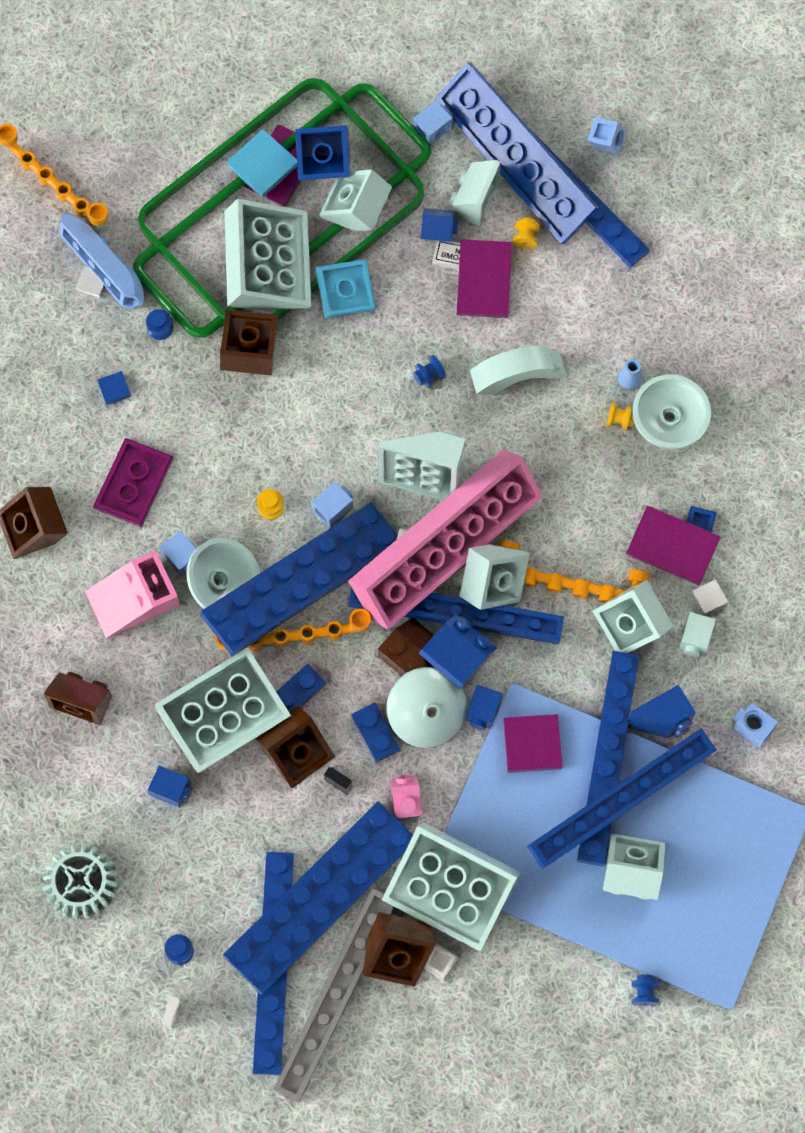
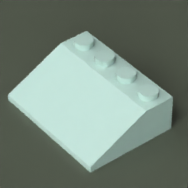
(267, 256)
(423, 463)
(222, 710)
(451, 886)

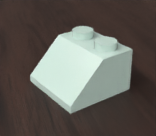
(476, 191)
(356, 200)
(494, 576)
(633, 618)
(634, 867)

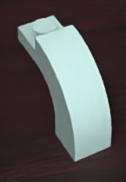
(515, 366)

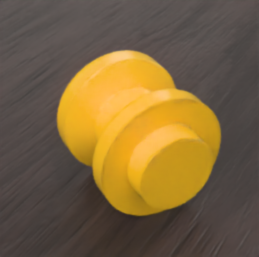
(527, 228)
(620, 416)
(270, 504)

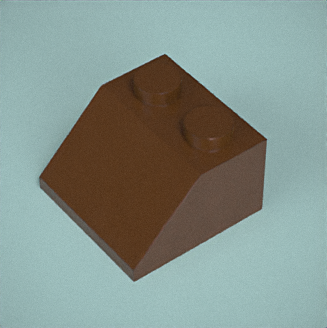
(248, 342)
(32, 521)
(403, 646)
(78, 697)
(296, 747)
(398, 949)

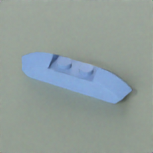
(95, 253)

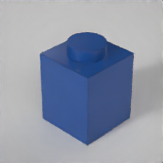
(438, 225)
(483, 707)
(170, 787)

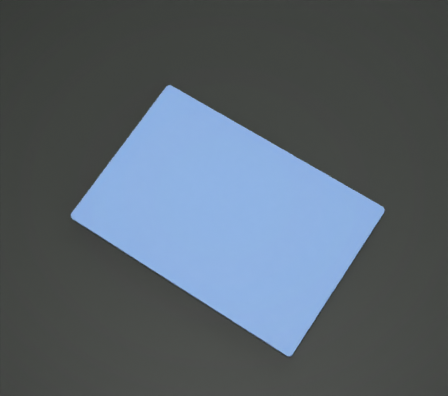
(721, 858)

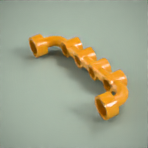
(96, 212)
(580, 587)
(359, 622)

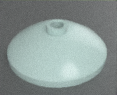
(674, 397)
(219, 559)
(414, 696)

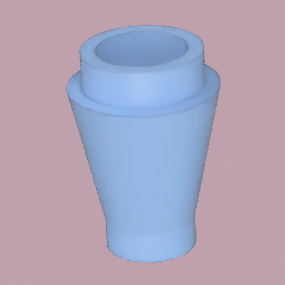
(631, 375)

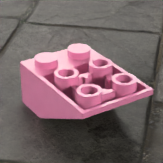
(132, 595)

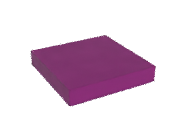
(532, 743)

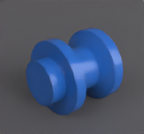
(159, 324)
(426, 373)
(179, 949)
(645, 991)

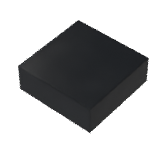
(338, 780)

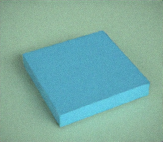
(262, 163)
(345, 288)

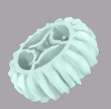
(72, 891)

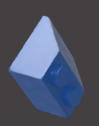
(323, 152)
(458, 650)
(664, 715)

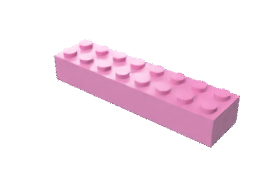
(442, 538)

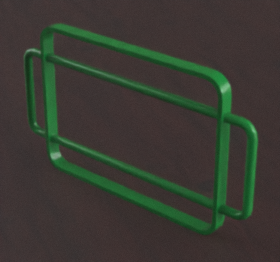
(339, 103)

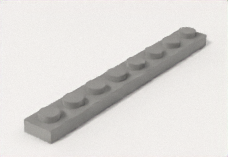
(330, 1003)

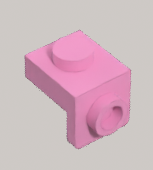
(406, 796)

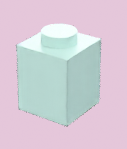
(697, 634)

